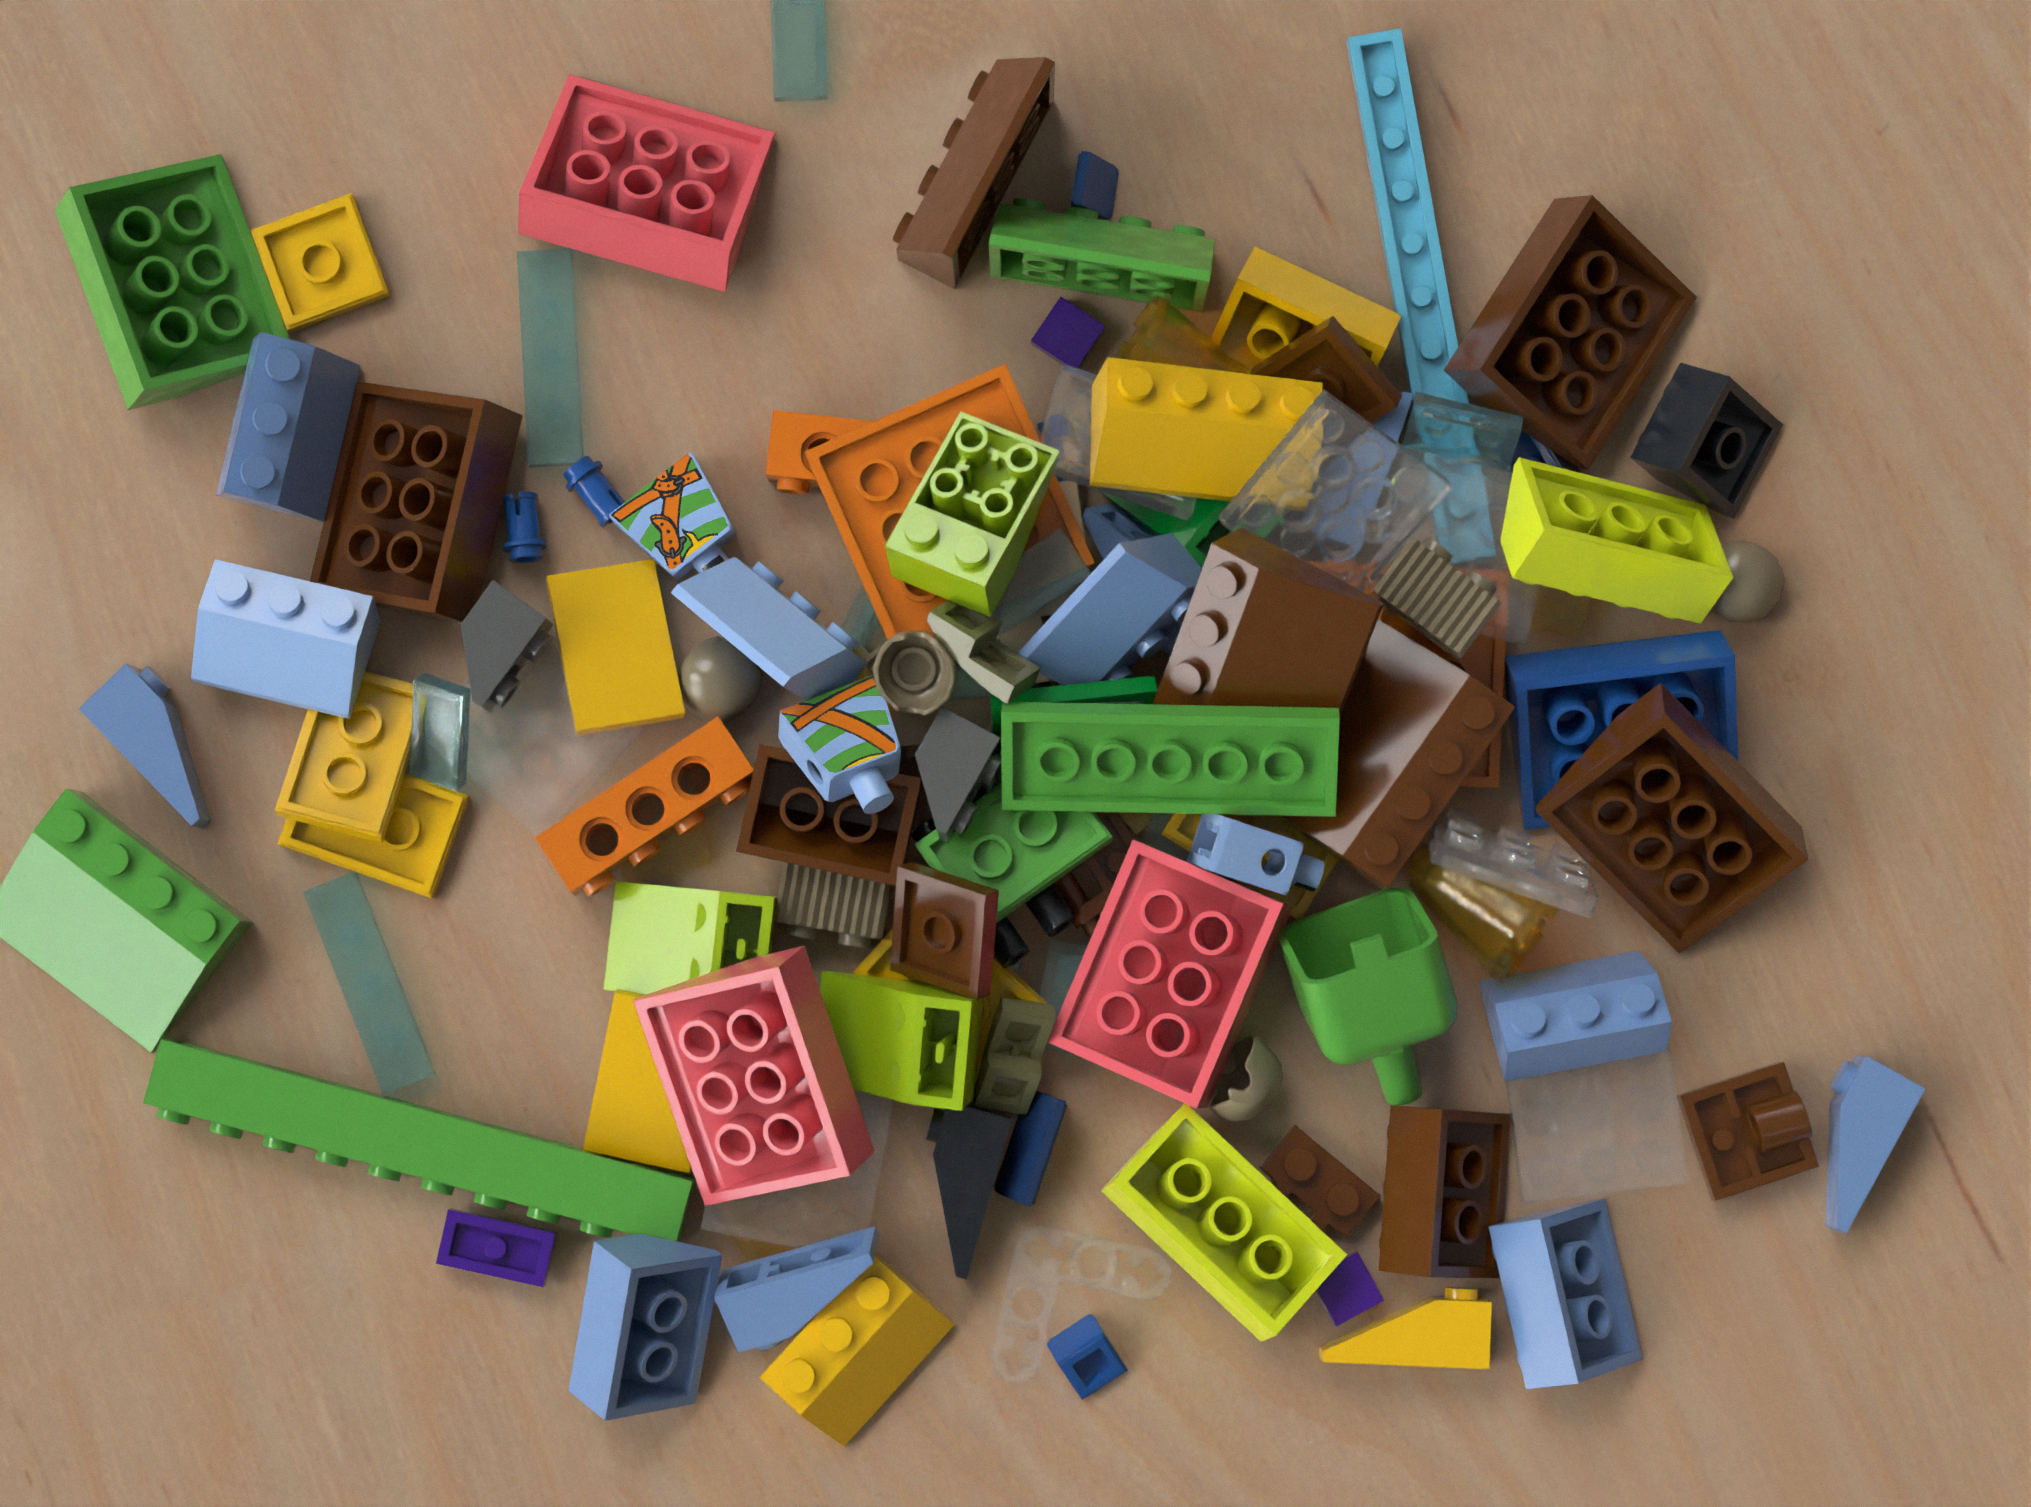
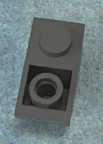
(498, 642)
(953, 766)

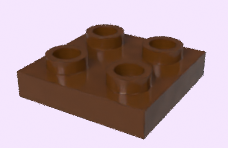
(1748, 1130)

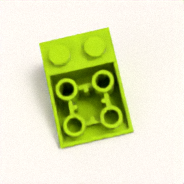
(972, 514)
(682, 933)
(905, 1038)

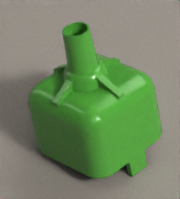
(1372, 984)

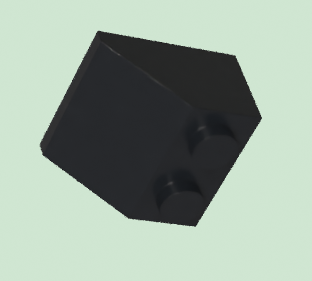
(1707, 439)

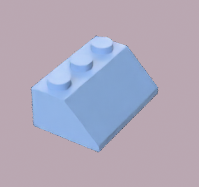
(773, 628)
(283, 638)

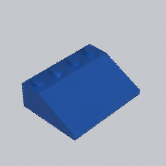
(1576, 693)

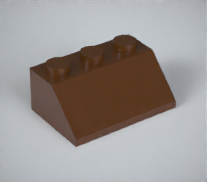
(796, 826)
(1443, 1191)

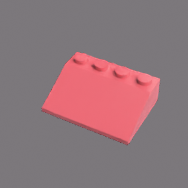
(644, 182)
(1169, 974)
(755, 1078)

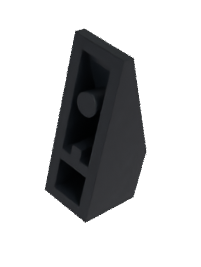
(966, 1166)

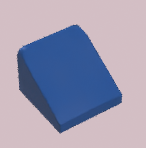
(1095, 185)
(1086, 1356)

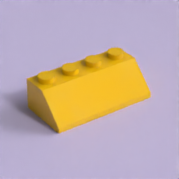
(1188, 426)

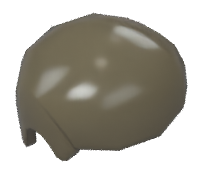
(1755, 584)
(915, 672)
(718, 680)
(1251, 1084)

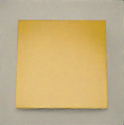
(320, 263)

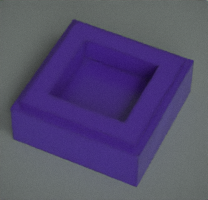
(1067, 334)
(1348, 1290)

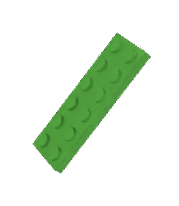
(1169, 758)

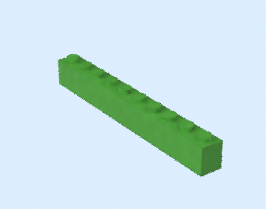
(416, 1141)

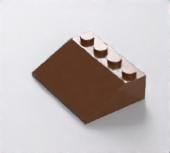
(977, 168)
(1572, 329)
(416, 499)
(1267, 631)
(1402, 753)
(1673, 820)

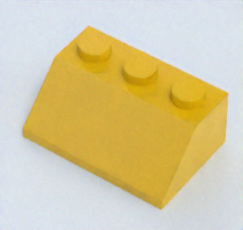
(1281, 302)
(857, 1351)

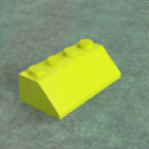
(1612, 542)
(1224, 1223)

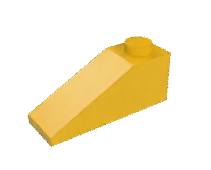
(1429, 1333)

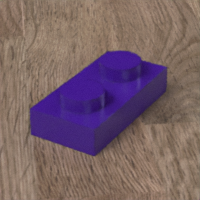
(496, 1247)

